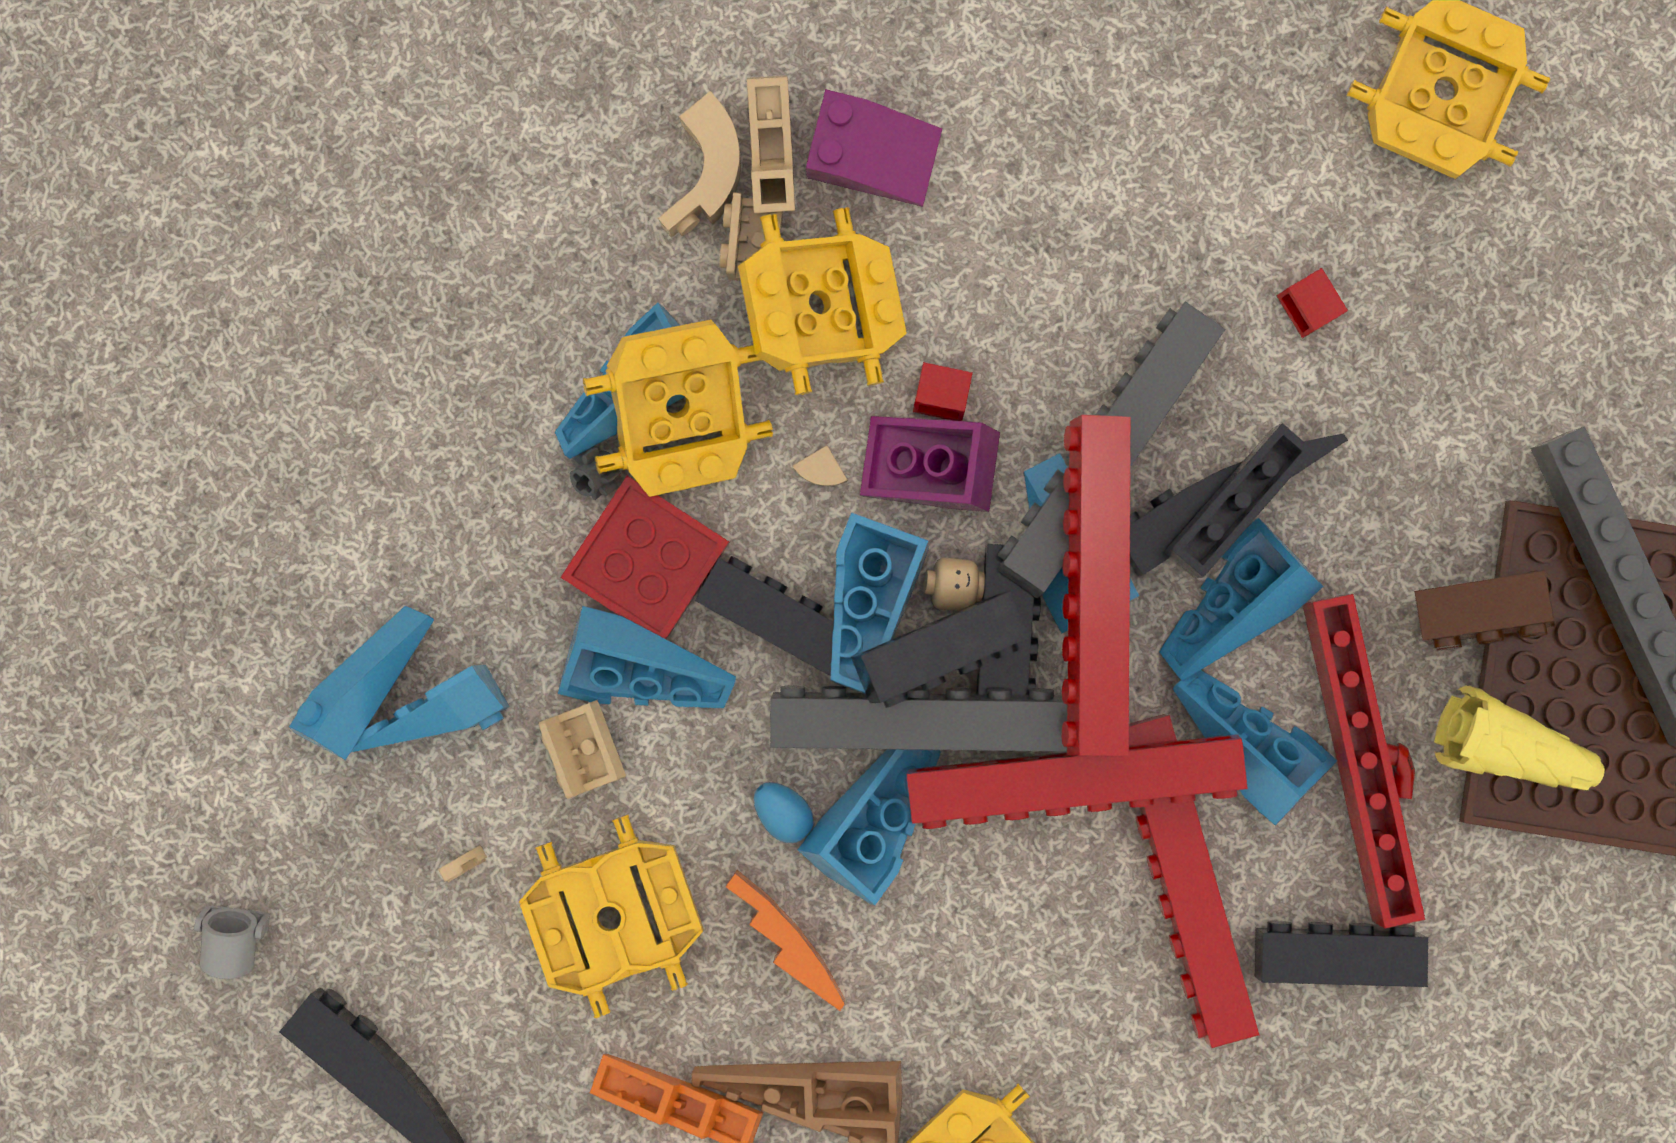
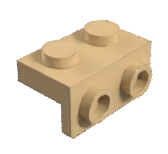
(745, 233)
(581, 749)

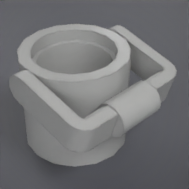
(229, 940)

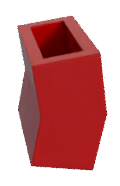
(1312, 303)
(942, 392)

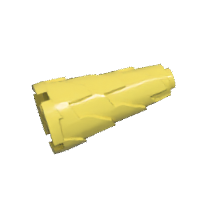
(1499, 740)

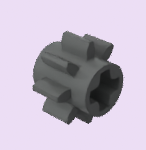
(586, 477)

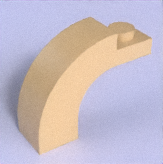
(717, 138)
(771, 144)

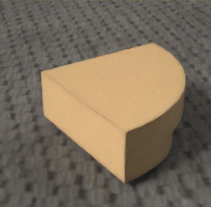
(821, 469)
(462, 864)

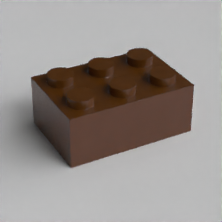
(1485, 610)

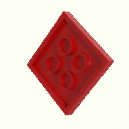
(645, 559)

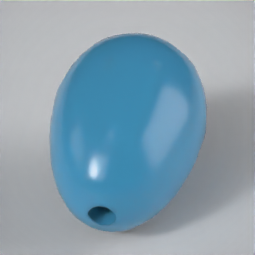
(783, 812)

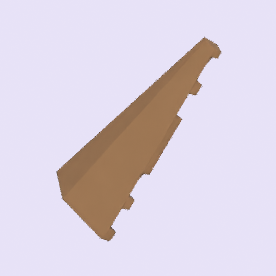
(840, 1097)

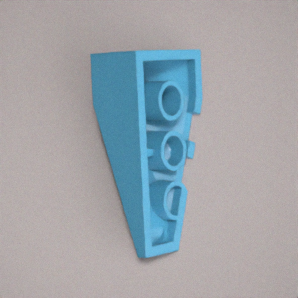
(453, 705)

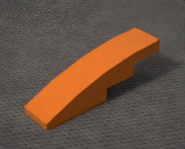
(796, 952)
(674, 1102)

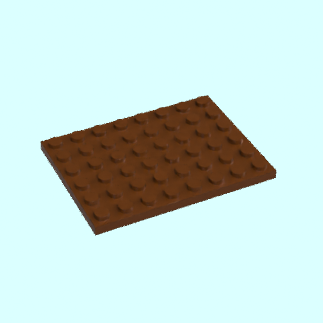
(1584, 689)

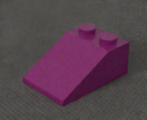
(872, 149)
(930, 462)

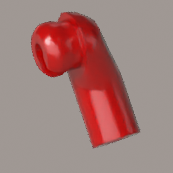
(1403, 769)

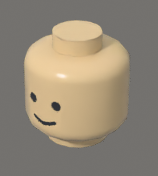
(954, 584)

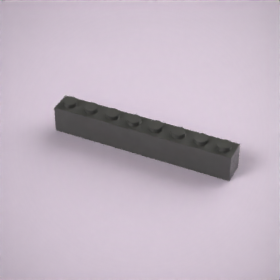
(1146, 398)
(1615, 566)
(920, 723)

